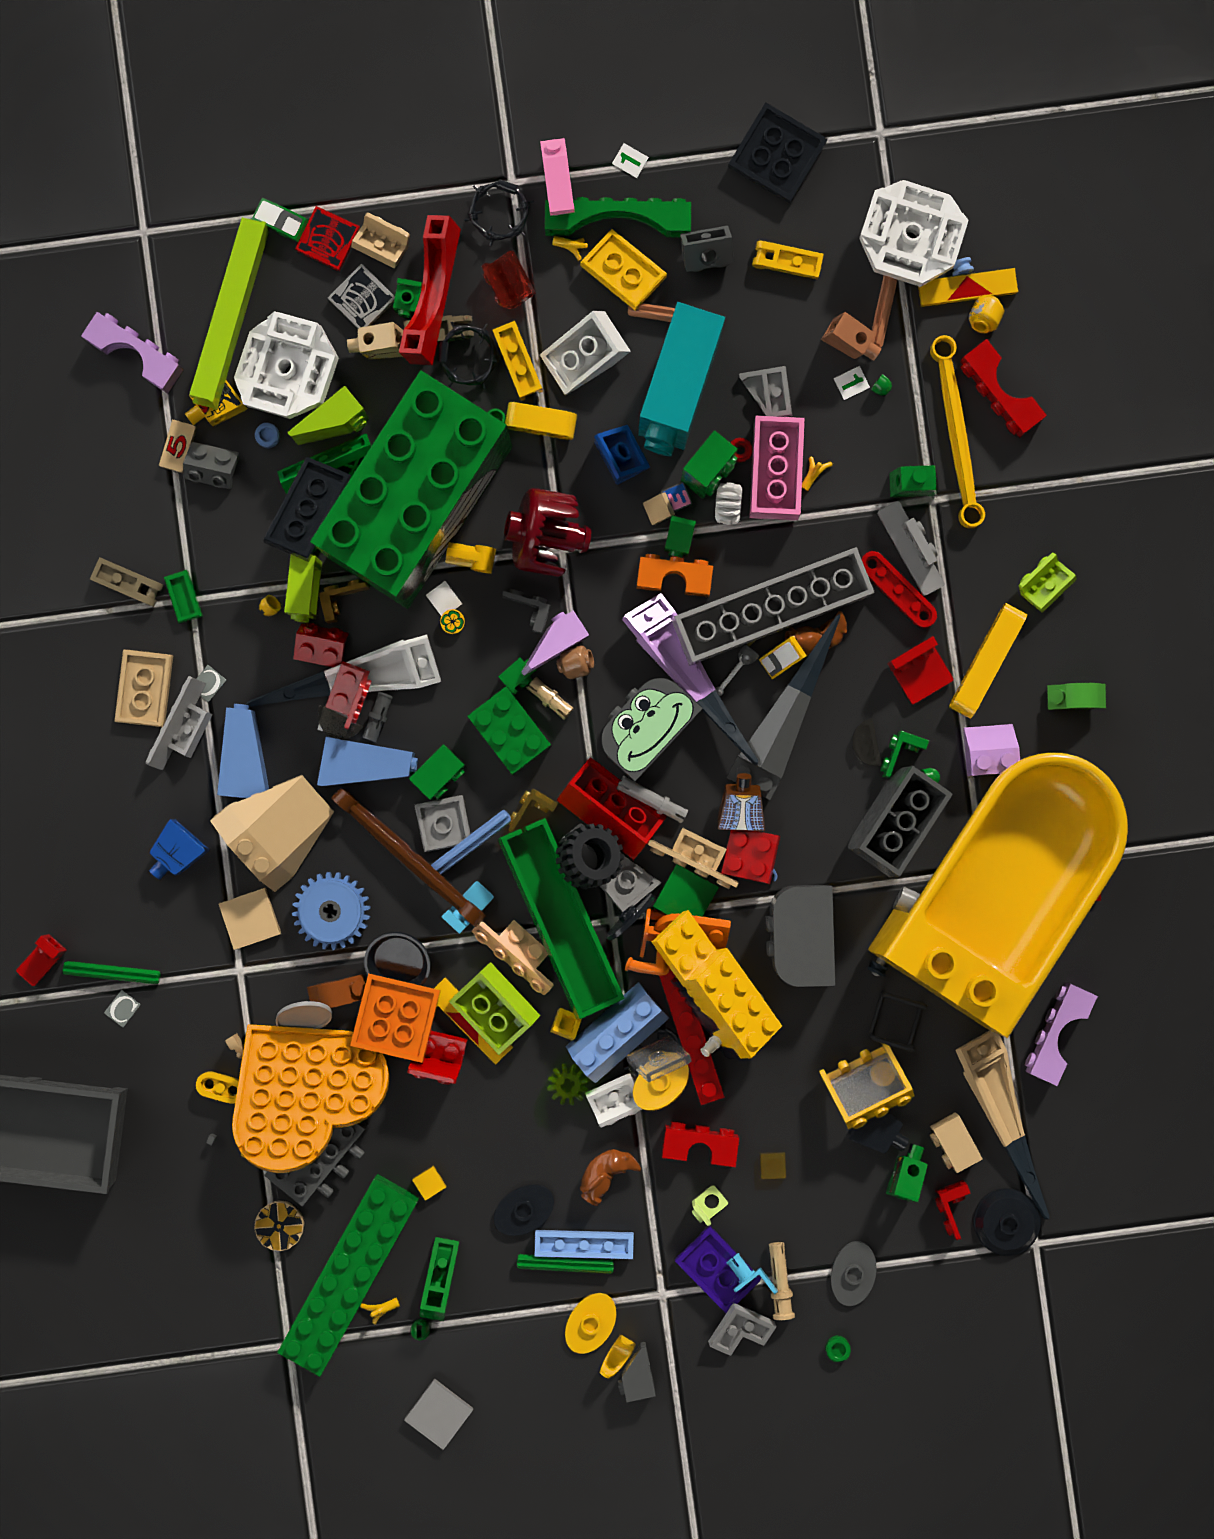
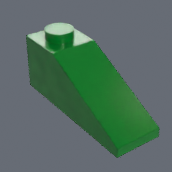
(439, 1279)

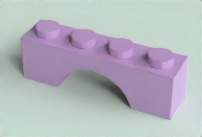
(108, 336)
(1070, 1005)

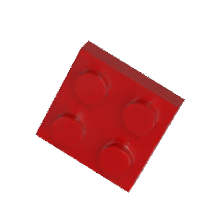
(751, 855)

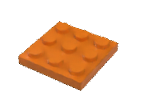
(395, 1018)

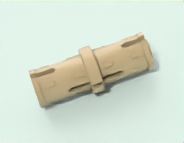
(550, 698)

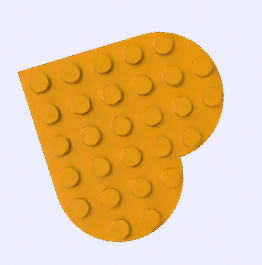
(300, 1088)

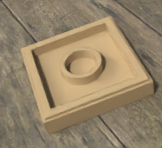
(249, 918)

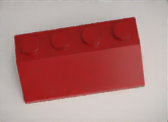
(596, 801)

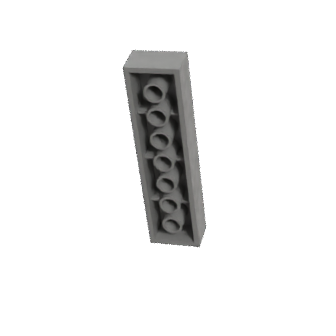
(772, 606)

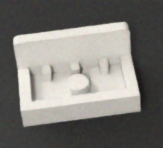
(613, 1100)

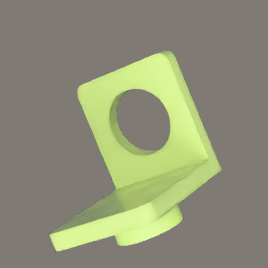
(704, 1213)

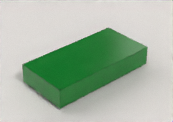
(183, 596)

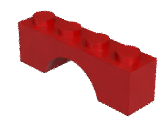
(1019, 413)

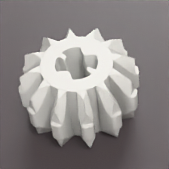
(728, 503)

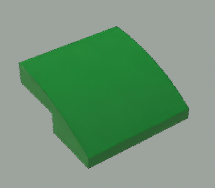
(685, 892)

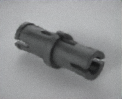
(377, 716)

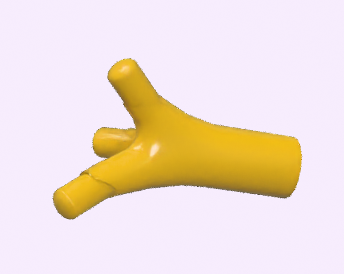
(571, 245)
(814, 471)
(381, 1309)

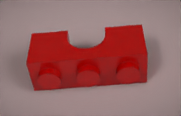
(679, 1140)

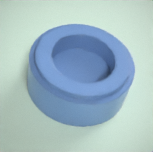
(267, 435)

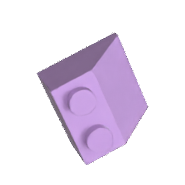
(990, 749)

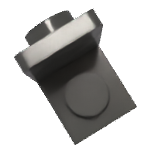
(538, 618)

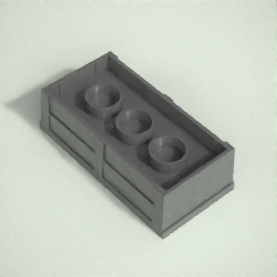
(60, 1133)

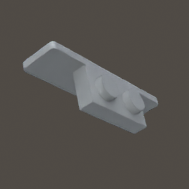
(912, 547)
(183, 726)

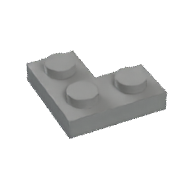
(738, 1324)

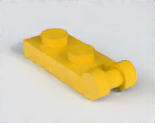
(788, 260)

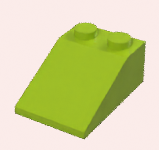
(333, 418)

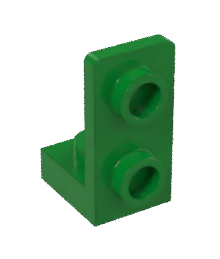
(912, 743)

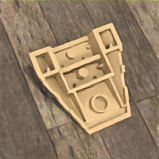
(274, 829)

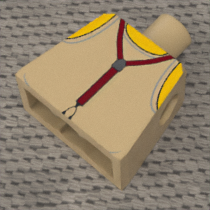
(377, 341)

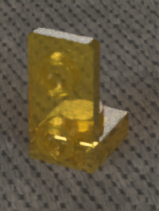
(542, 802)

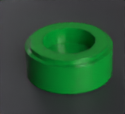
(838, 1348)

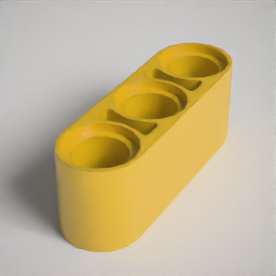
(540, 420)

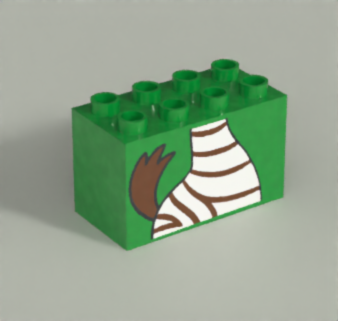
(413, 489)

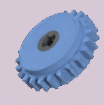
(347, 902)

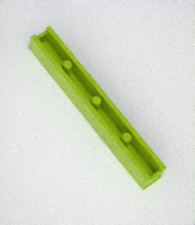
(229, 313)

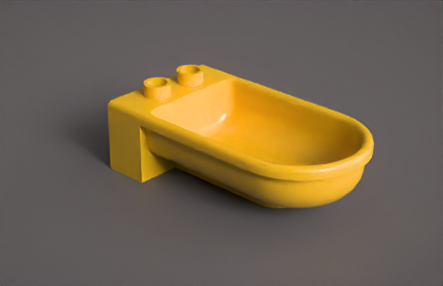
(1011, 889)

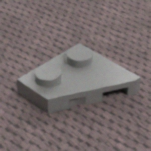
(769, 390)

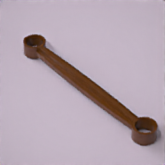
(408, 857)

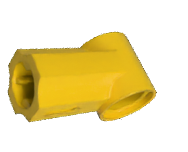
(476, 558)

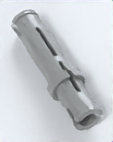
(652, 799)

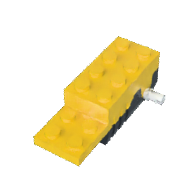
(716, 990)

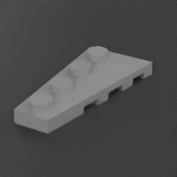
(629, 885)

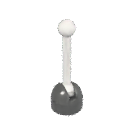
(746, 656)

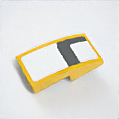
(782, 657)

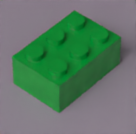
(709, 464)
(509, 730)

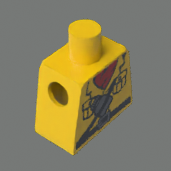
(229, 406)

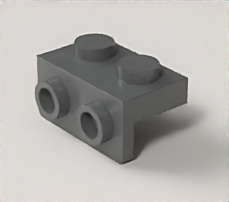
(210, 465)

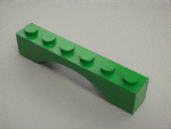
(667, 217)

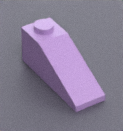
(558, 637)

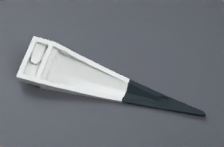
(393, 667)

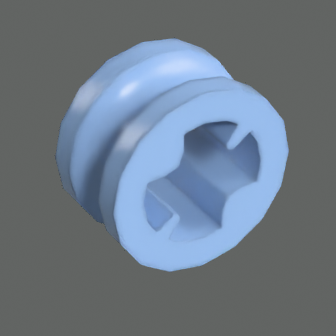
(962, 266)

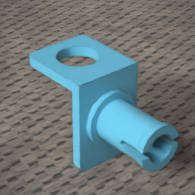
(746, 1275)

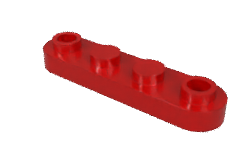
(899, 590)

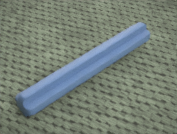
(472, 842)

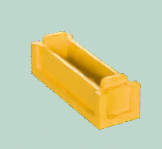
(517, 360)

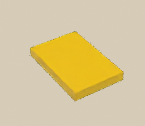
(623, 269)

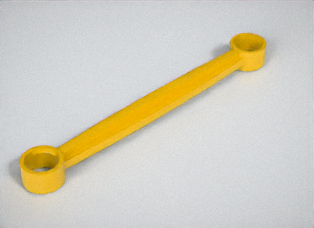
(957, 431)

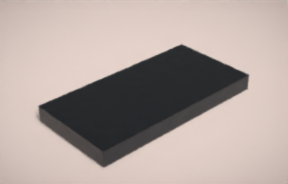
(305, 508)

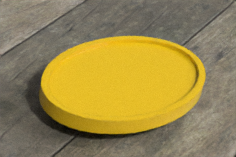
(661, 1091)
(590, 1323)

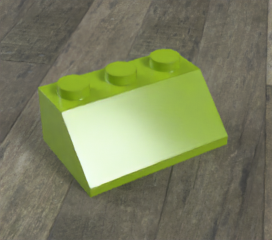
(494, 1008)

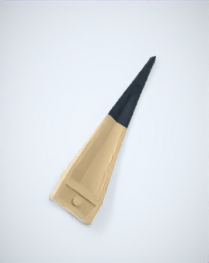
(991, 1081)

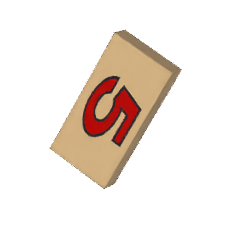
(177, 445)

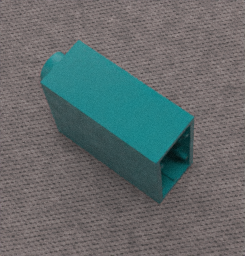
(680, 378)

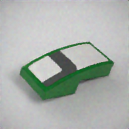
(280, 219)

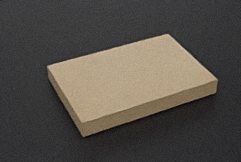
(143, 688)

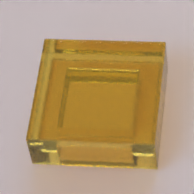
(773, 1165)

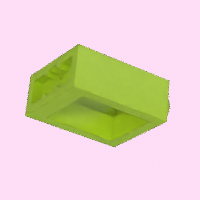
(303, 588)

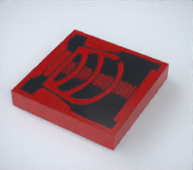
(327, 238)

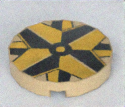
(279, 1225)

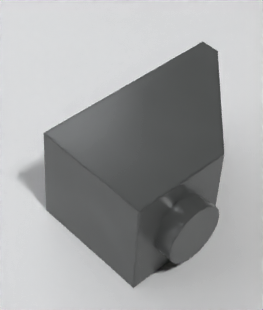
(637, 1376)

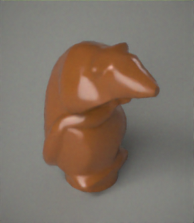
(809, 637)
(601, 1171)

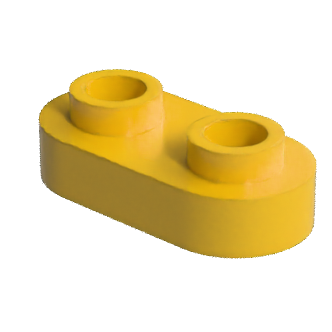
(220, 1089)

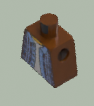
(741, 806)

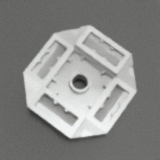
(917, 210)
(268, 353)

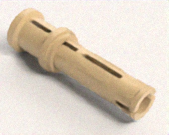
(782, 1298)

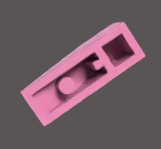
(557, 176)

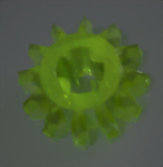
(560, 1079)

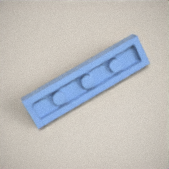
(584, 1244)

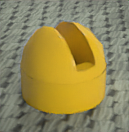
(269, 605)

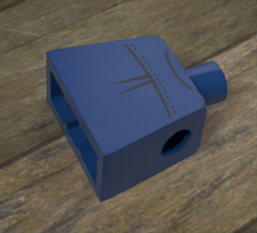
(175, 850)

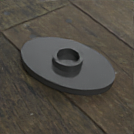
(853, 1273)

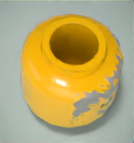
(986, 314)

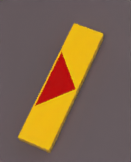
(968, 287)
(447, 992)

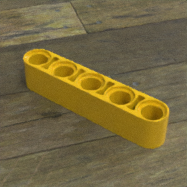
(988, 660)

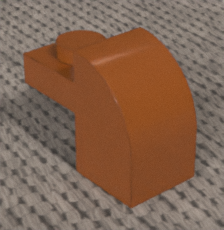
(338, 992)

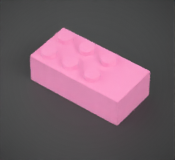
(776, 468)

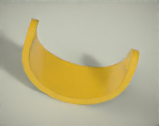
(617, 1356)

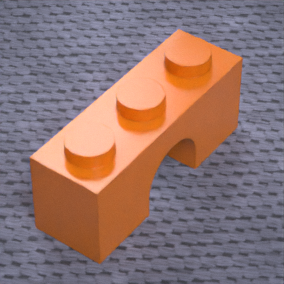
(696, 575)

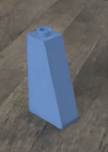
(242, 756)
(358, 762)

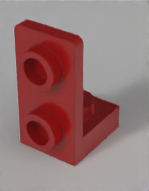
(41, 959)
(954, 1193)

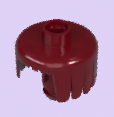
(540, 527)

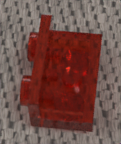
(508, 280)

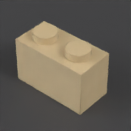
(955, 1142)

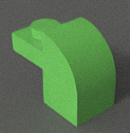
(1077, 696)

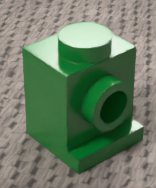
(410, 288)
(513, 677)

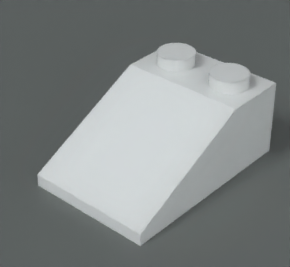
(585, 351)

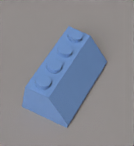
(616, 1033)

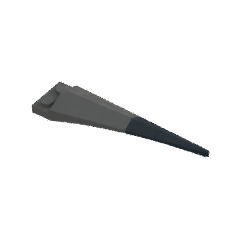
(779, 729)

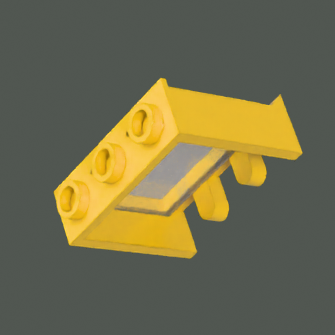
(868, 1086)

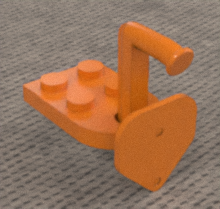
(715, 929)

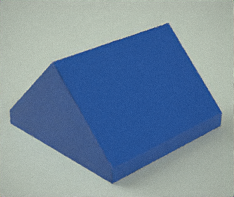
(621, 453)

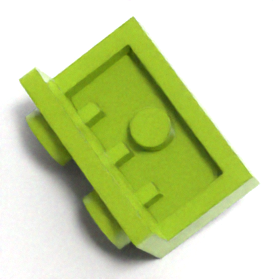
(1046, 582)

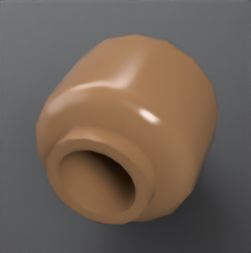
(575, 662)

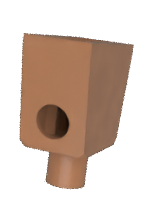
(844, 333)

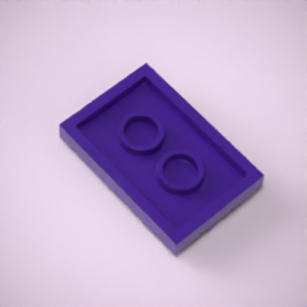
(706, 1264)

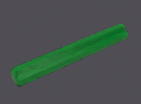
(111, 972)
(569, 1264)

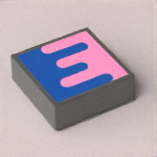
(678, 497)

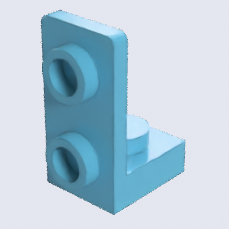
(478, 896)

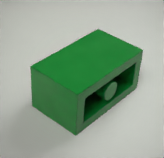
(437, 773)

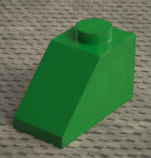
(679, 537)

